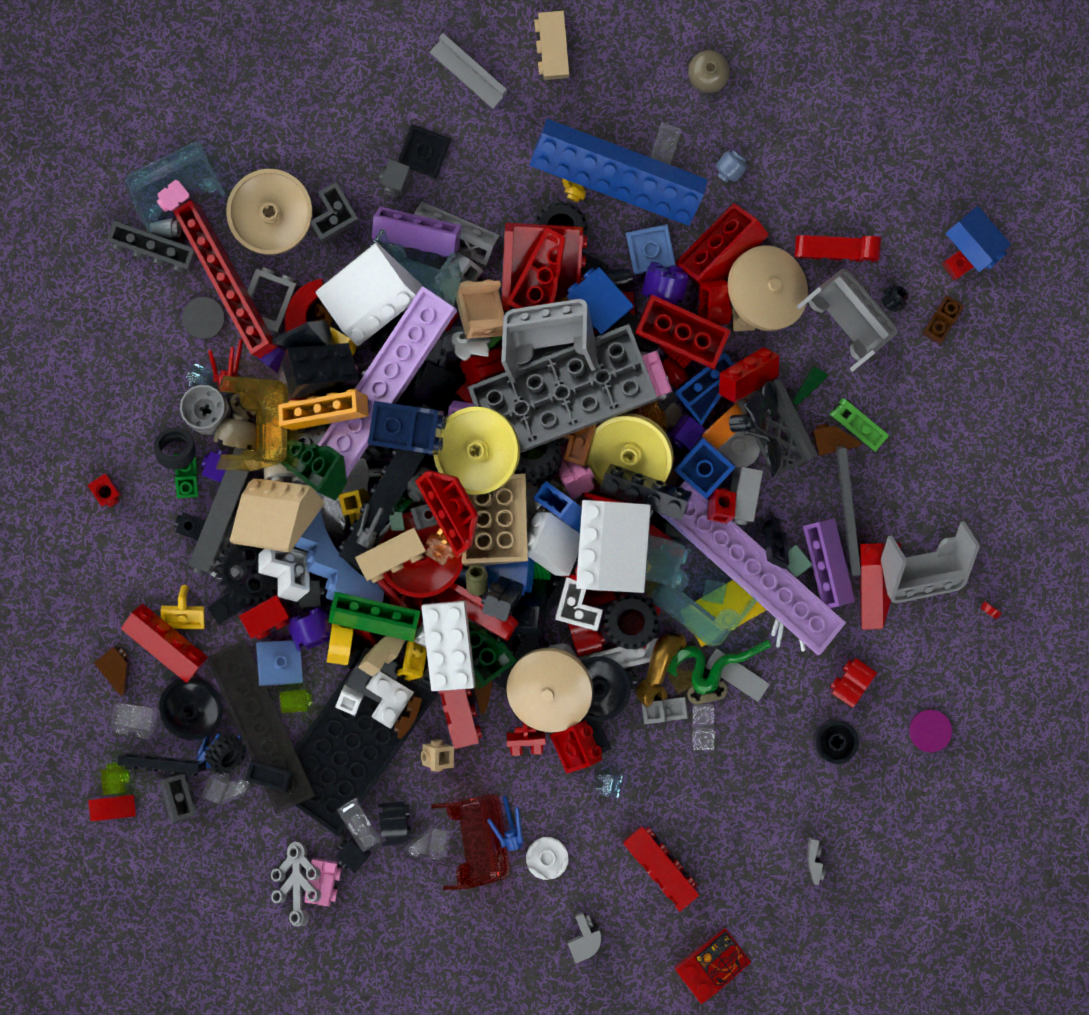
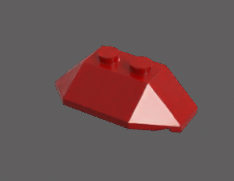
(450, 508)

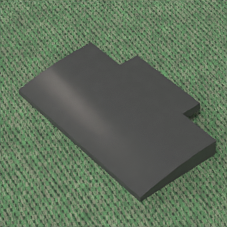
(562, 395)

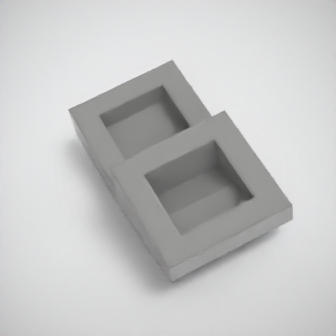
(666, 710)

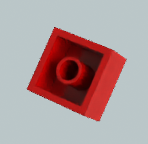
(265, 617)

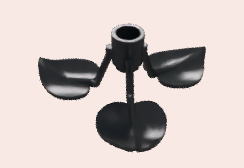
(757, 406)

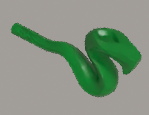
(706, 686)

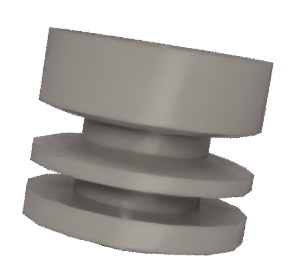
(200, 399)

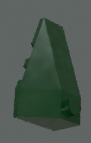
(318, 467)
(488, 656)

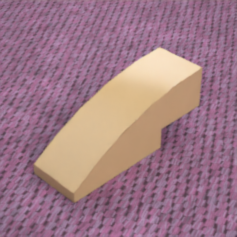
(384, 651)

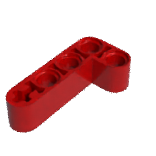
(838, 248)

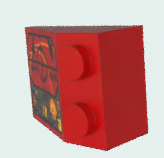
(712, 965)

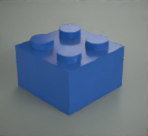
(704, 467)

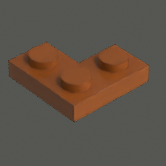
(580, 445)

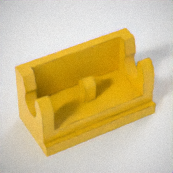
(413, 661)

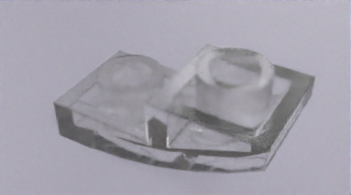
(703, 726)

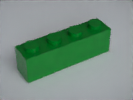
(374, 616)

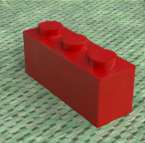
(749, 374)

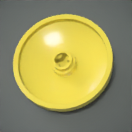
(632, 444)
(479, 449)

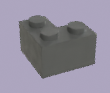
(339, 214)

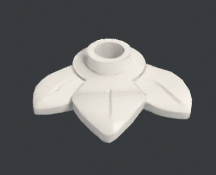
(466, 347)

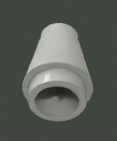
(166, 228)

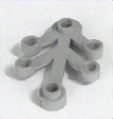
(297, 882)

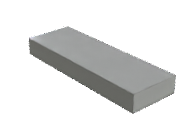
(740, 677)

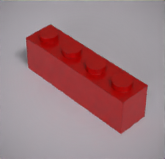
(164, 643)

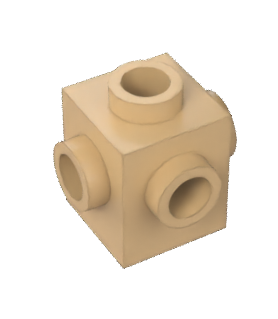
(437, 755)

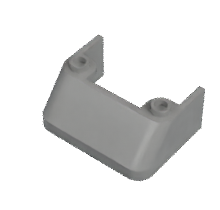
(855, 313)
(545, 327)
(931, 572)

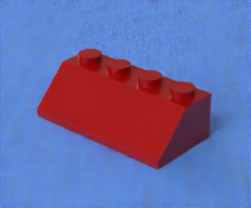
(721, 245)
(682, 331)

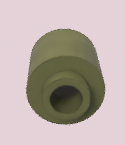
(476, 580)

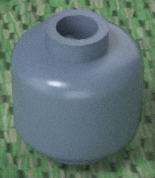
(731, 166)

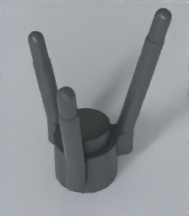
(369, 536)

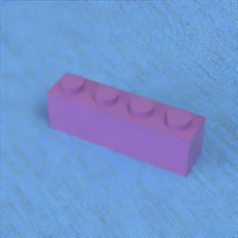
(417, 231)
(829, 563)

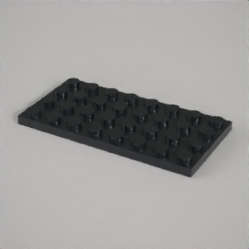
(349, 753)

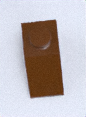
(827, 439)
(115, 668)

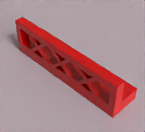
(475, 613)

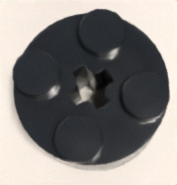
(846, 748)
(393, 823)

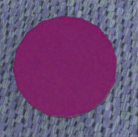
(930, 731)

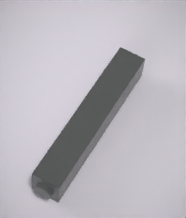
(219, 519)

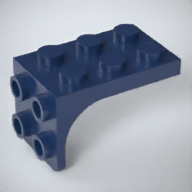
(407, 428)

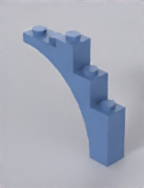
(325, 561)

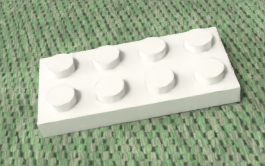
(448, 646)

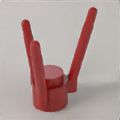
(232, 370)

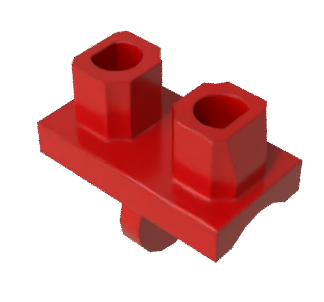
(525, 737)

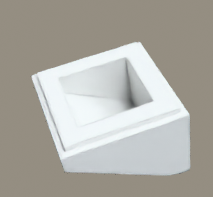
(349, 700)

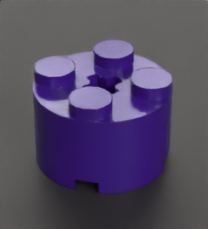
(665, 283)
(310, 630)

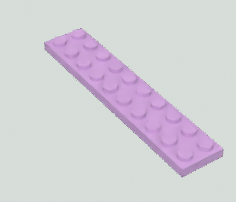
(392, 370)
(767, 583)

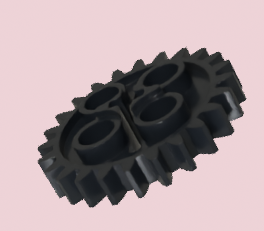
(235, 559)

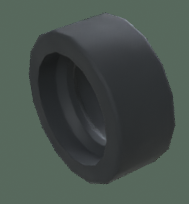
(168, 436)

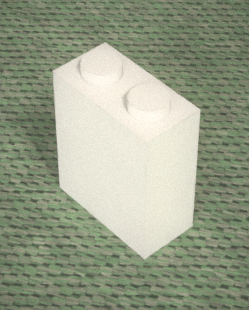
(552, 543)

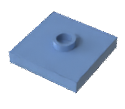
(650, 246)
(278, 663)

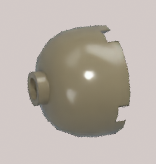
(709, 71)
(236, 432)

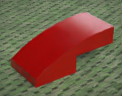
(111, 808)

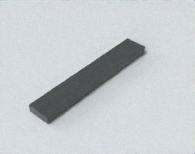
(848, 511)

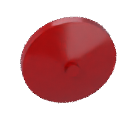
(425, 576)

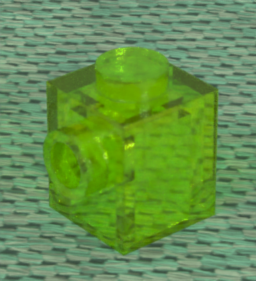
(295, 700)
(114, 779)

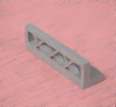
(468, 71)
(472, 234)

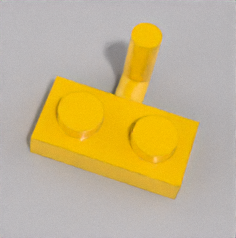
(182, 615)

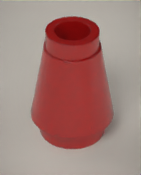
(676, 375)

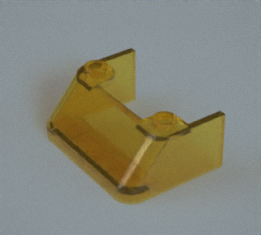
(271, 439)

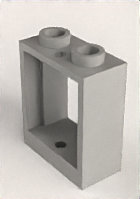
(285, 281)
(746, 485)

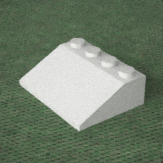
(368, 293)
(613, 546)

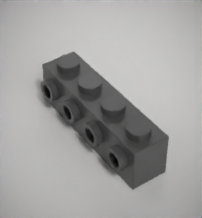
(152, 246)

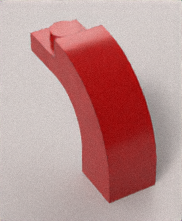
(301, 303)

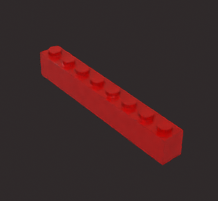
(225, 279)

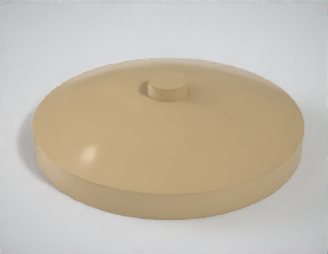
(269, 211)
(767, 288)
(549, 689)

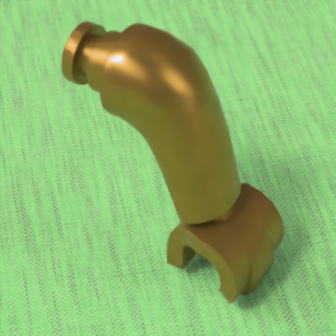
(660, 659)

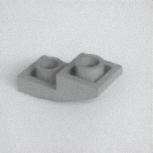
(816, 868)

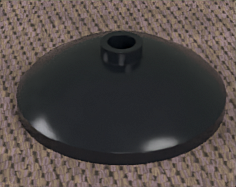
(615, 690)
(196, 698)

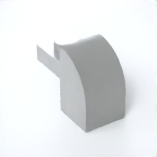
(586, 944)

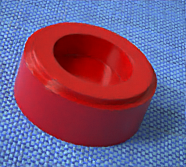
(990, 610)

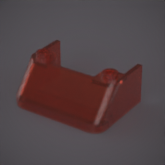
(484, 856)

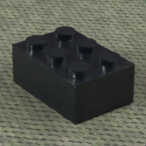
(319, 370)

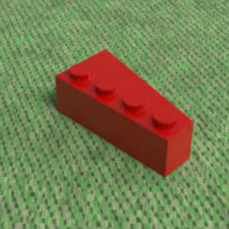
(661, 868)

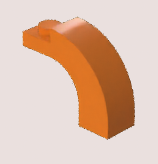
(720, 430)

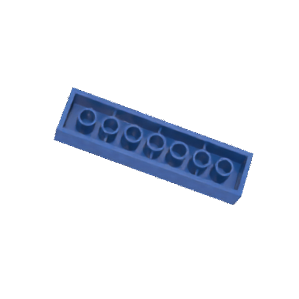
(618, 172)

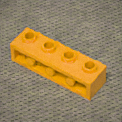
(323, 410)

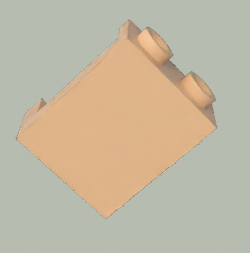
(480, 308)

